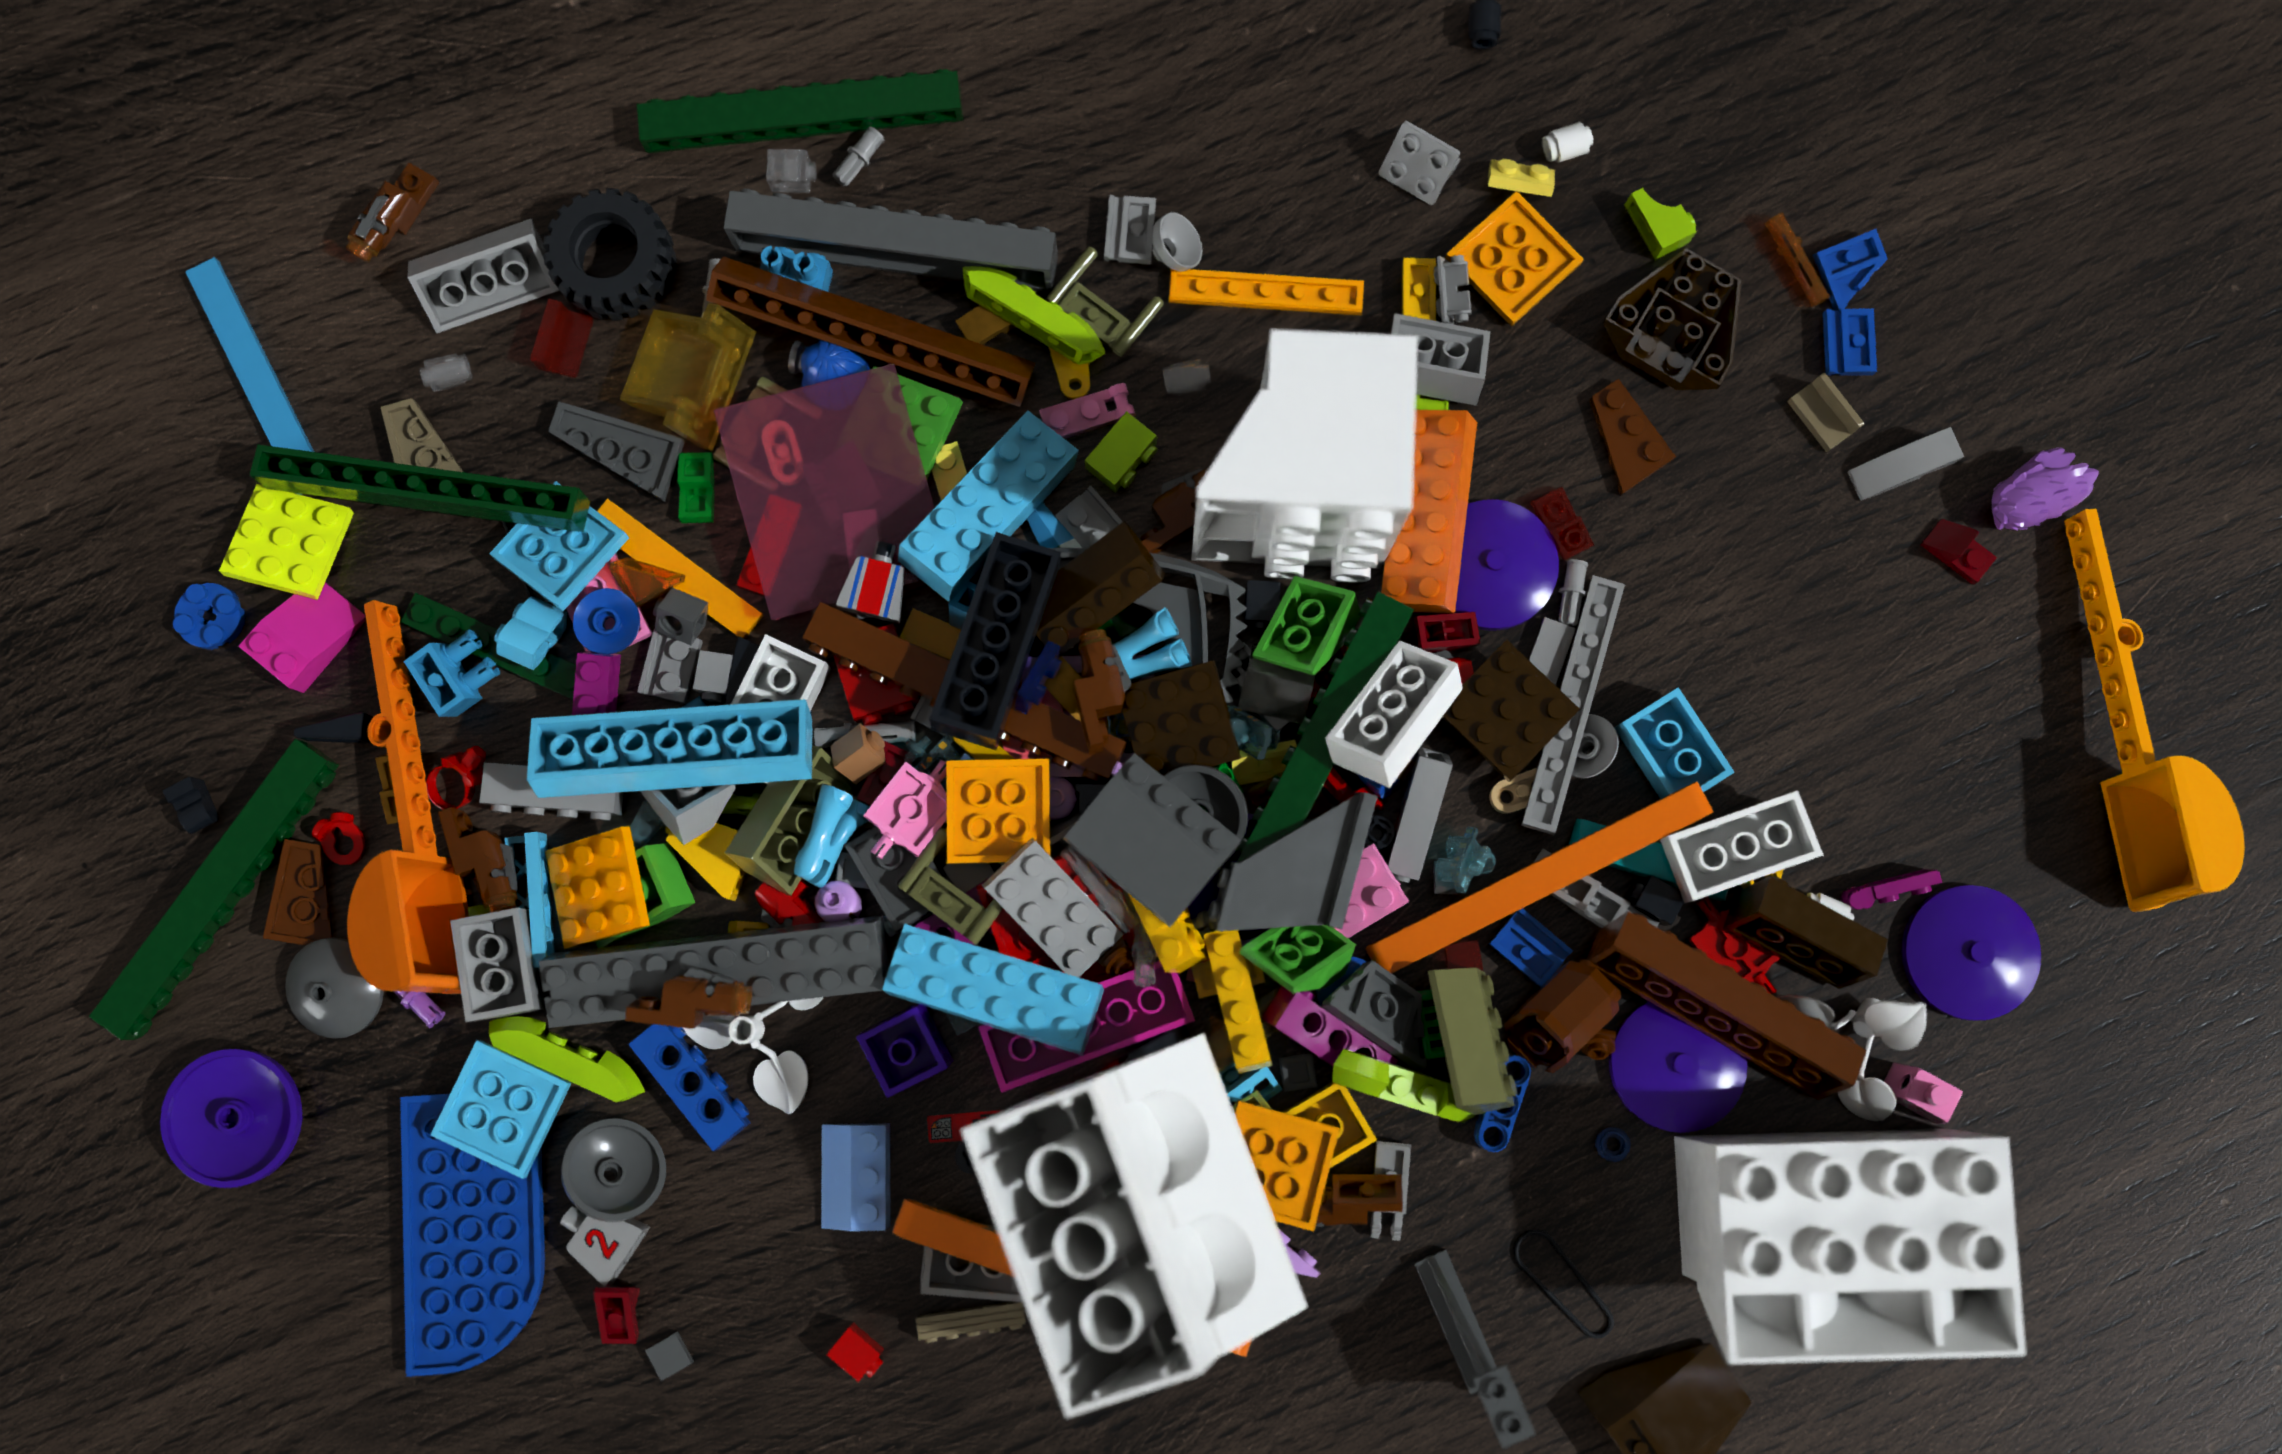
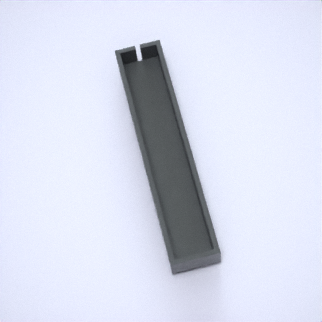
(890, 239)
(775, 962)

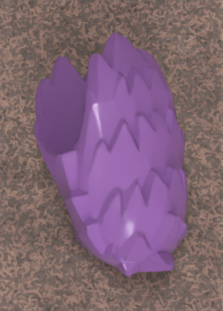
(2041, 490)

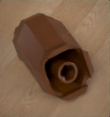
(1563, 1015)

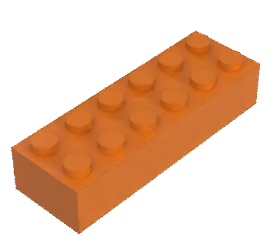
(1428, 551)

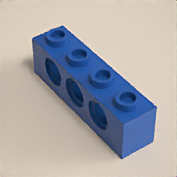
(651, 1049)

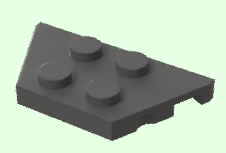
(1381, 1010)

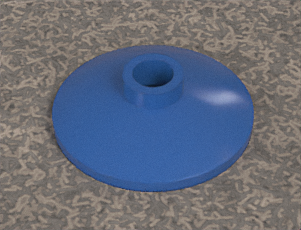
(595, 610)

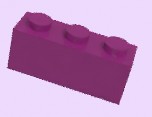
(596, 683)

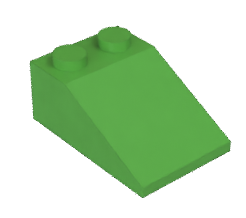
(1308, 626)
(663, 887)
(1301, 956)

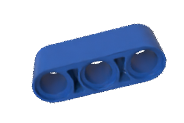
(1503, 1121)

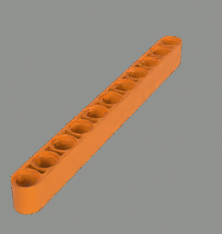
(1540, 878)
(962, 1239)

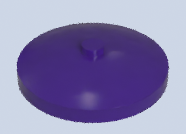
(1505, 565)
(1971, 953)
(1673, 1072)
(231, 1118)

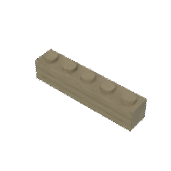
(971, 1321)

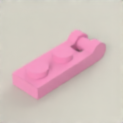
(1087, 412)

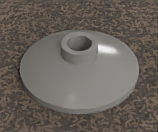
(1604, 737)

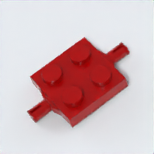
(1730, 949)

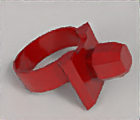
(468, 765)

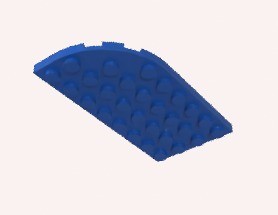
(466, 1247)

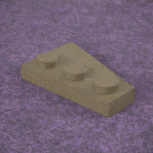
(414, 437)

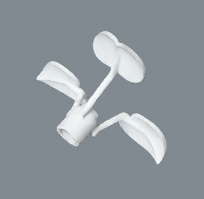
(1900, 1029)
(777, 1081)

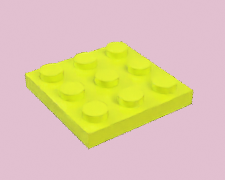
(286, 542)

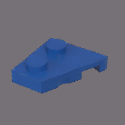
(1849, 265)

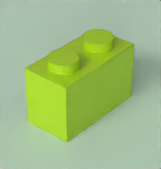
(1122, 452)

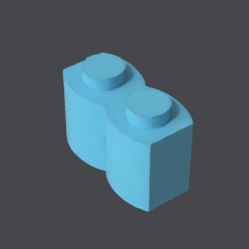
(530, 632)

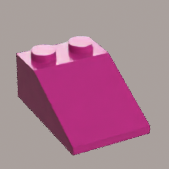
(303, 636)

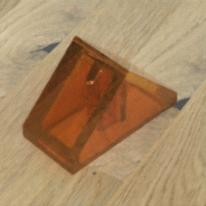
(643, 581)

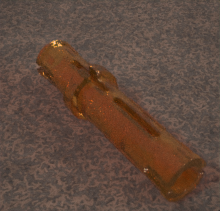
(1777, 226)

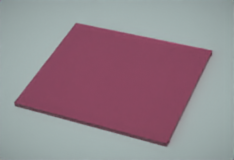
(824, 481)

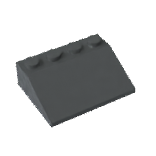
(1152, 840)

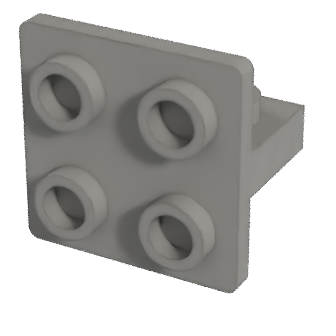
(1419, 162)

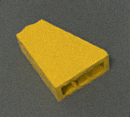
(709, 859)

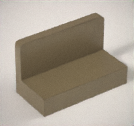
(1825, 412)

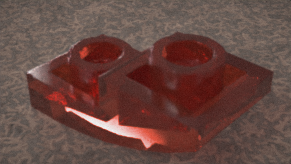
(1563, 524)

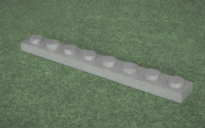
(1579, 686)

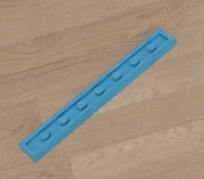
(247, 356)

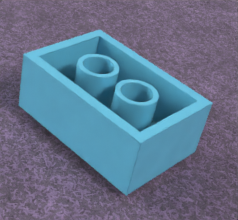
(1673, 746)

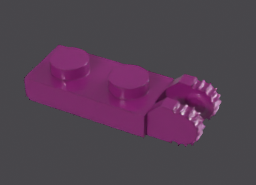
(1888, 889)

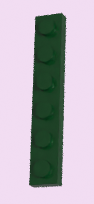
(450, 624)

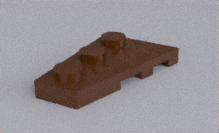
(1630, 438)
(300, 896)

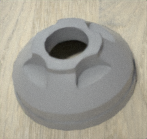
(1181, 239)

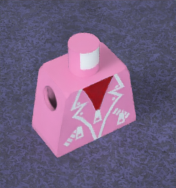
(1924, 1093)

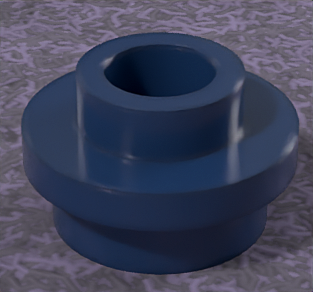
(1623, 1144)

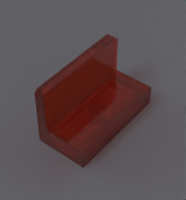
(561, 340)

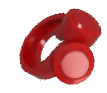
(324, 832)

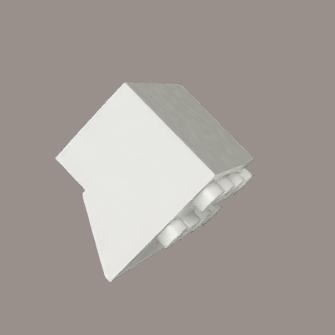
(1317, 459)
(1134, 1225)
(1852, 1244)

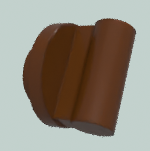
(1117, 958)
(1601, 1045)

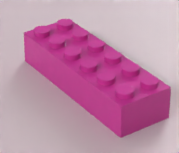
(1123, 1018)

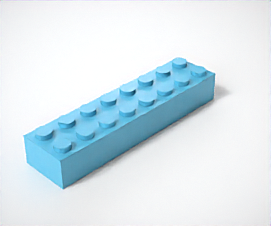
(670, 748)

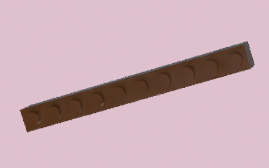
(869, 331)
(922, 674)

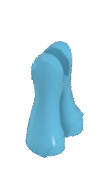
(1155, 630)
(832, 826)

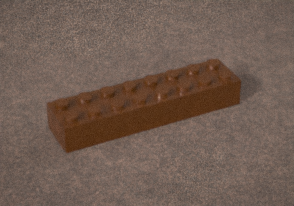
(1726, 1006)

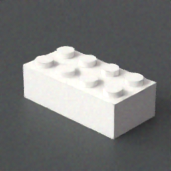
(782, 675)
(1394, 713)
(1741, 847)

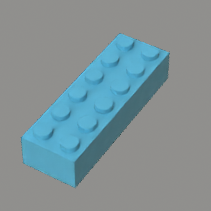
(988, 500)
(993, 989)

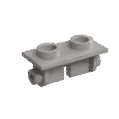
(1451, 302)

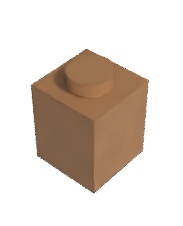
(858, 753)

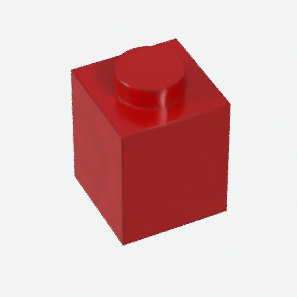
(857, 1353)

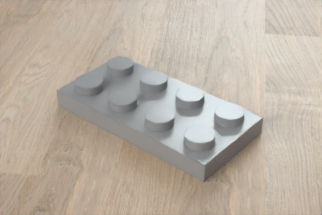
(1052, 909)

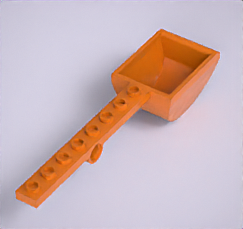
(408, 896)

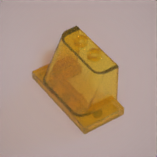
(689, 370)

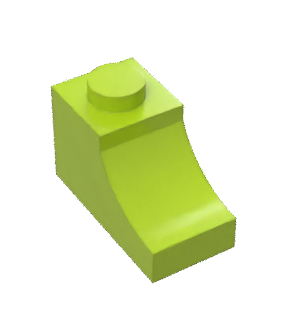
(1660, 225)

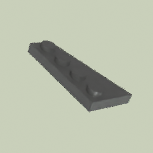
(628, 449)

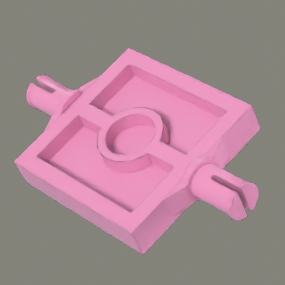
(909, 809)

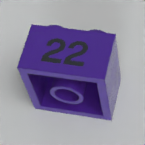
(904, 1049)

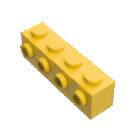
(1176, 946)

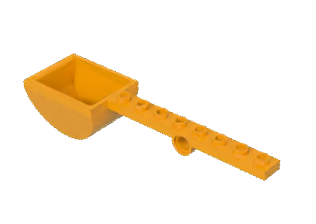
(2167, 816)

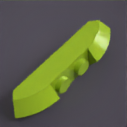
(1032, 314)
(527, 1041)
(1397, 1085)

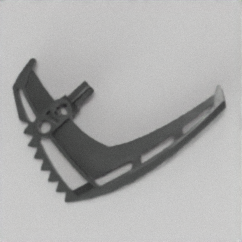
(1189, 609)

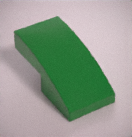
(696, 487)

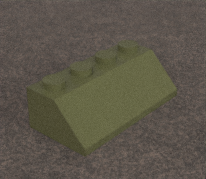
(781, 824)
(1472, 1039)

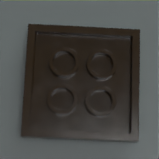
(1509, 711)
(1180, 719)

